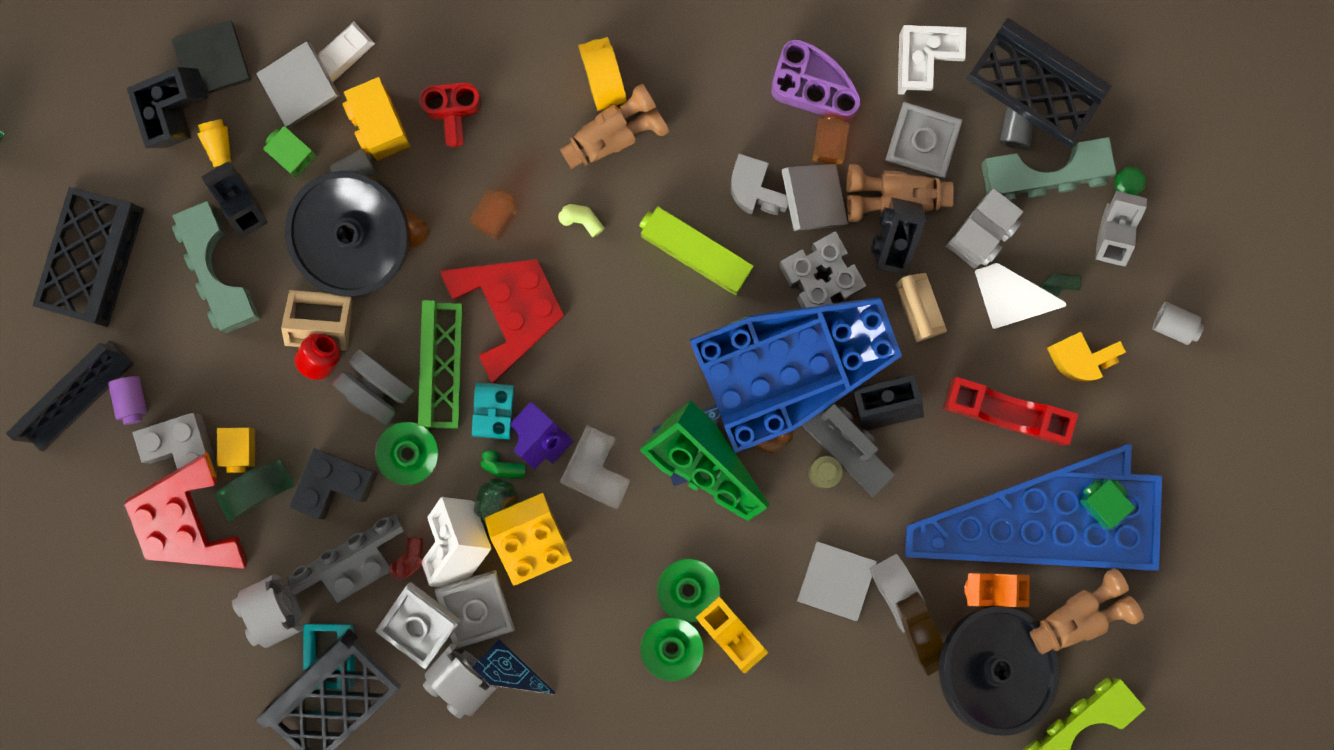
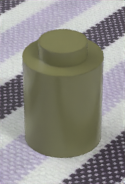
(825, 472)

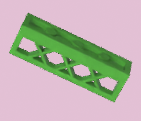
(428, 359)

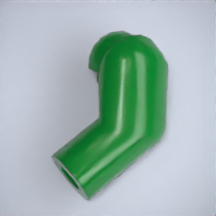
(501, 469)

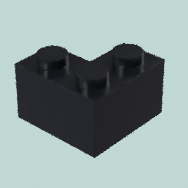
(160, 104)
(326, 476)

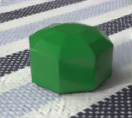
(1130, 181)

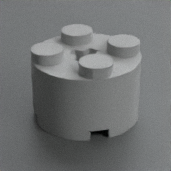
(268, 612)
(457, 682)

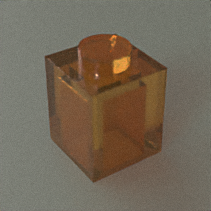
(830, 140)
(494, 213)

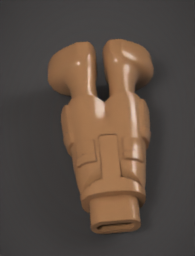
(611, 132)
(894, 184)
(1080, 615)

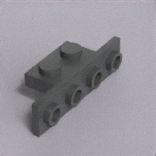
(850, 446)
(350, 564)

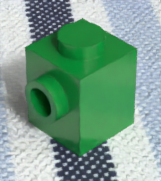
(1107, 502)

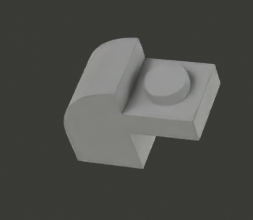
(747, 188)
(1118, 228)
(894, 583)

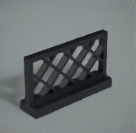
(1049, 66)
(110, 268)
(71, 396)
(316, 675)

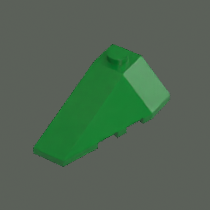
(699, 452)

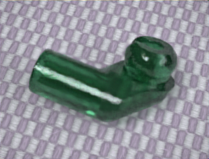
(1058, 282)

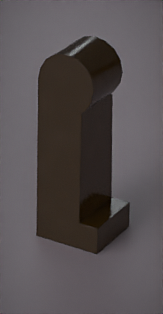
(921, 632)

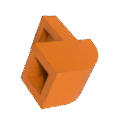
(997, 590)

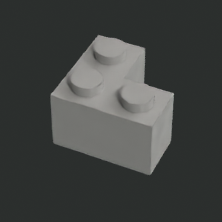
(179, 438)

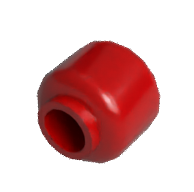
(317, 356)

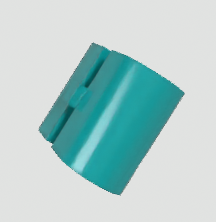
(493, 410)

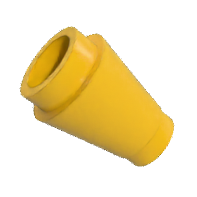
(215, 140)

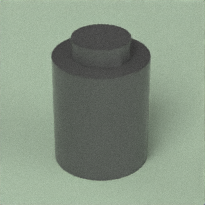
(1016, 130)
(357, 162)

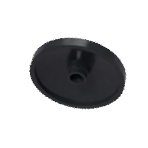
(321, 238)
(996, 673)

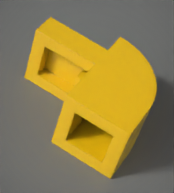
(602, 73)
(1077, 362)
(732, 635)

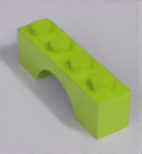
(1109, 705)

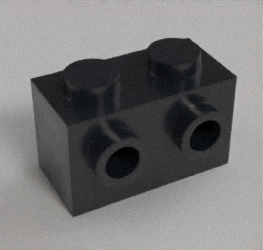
(899, 236)
(888, 402)

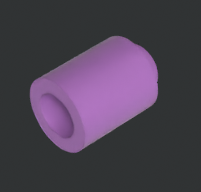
(128, 399)

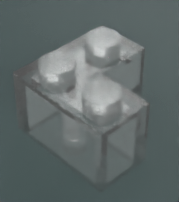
(586, 469)

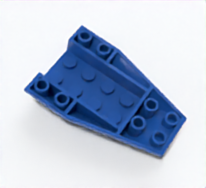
(792, 364)

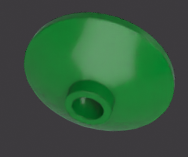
(390, 453)
(682, 573)
(671, 665)

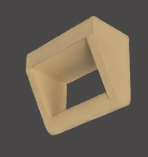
(920, 306)
(296, 330)

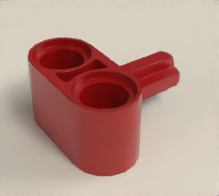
(451, 110)

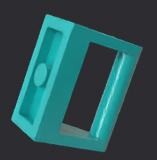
(309, 649)

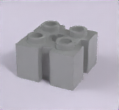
(988, 224)
(827, 256)

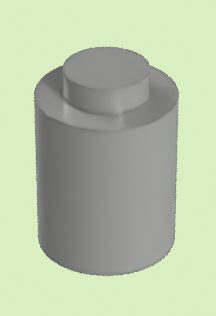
(1178, 323)

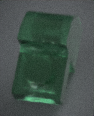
(253, 489)

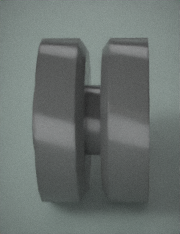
(372, 387)

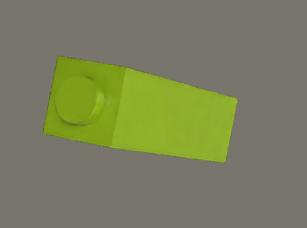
(695, 250)

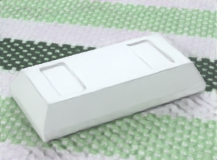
(345, 50)

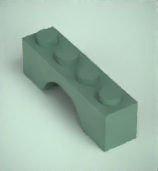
(1088, 163)
(200, 232)

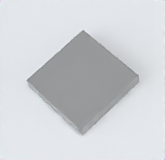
(298, 84)
(923, 140)
(814, 197)
(836, 581)
(480, 607)
(417, 625)

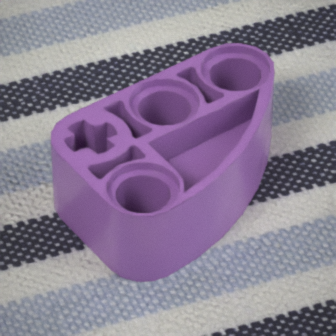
(813, 72)

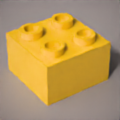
(375, 115)
(528, 539)

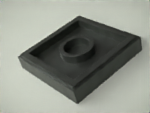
(215, 54)

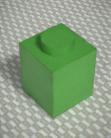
(289, 151)

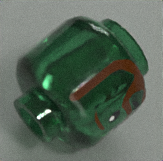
(494, 497)

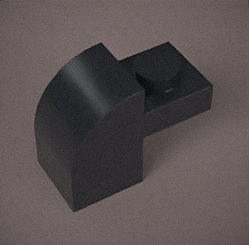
(235, 199)

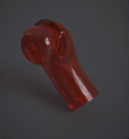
(409, 562)

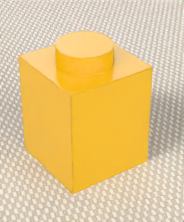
(236, 449)

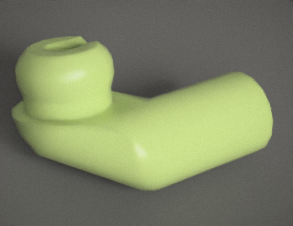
(581, 214)

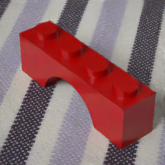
(1011, 413)

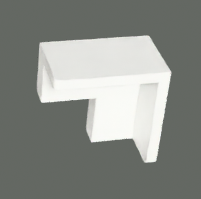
(920, 48)
(458, 543)

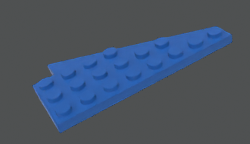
(1048, 523)

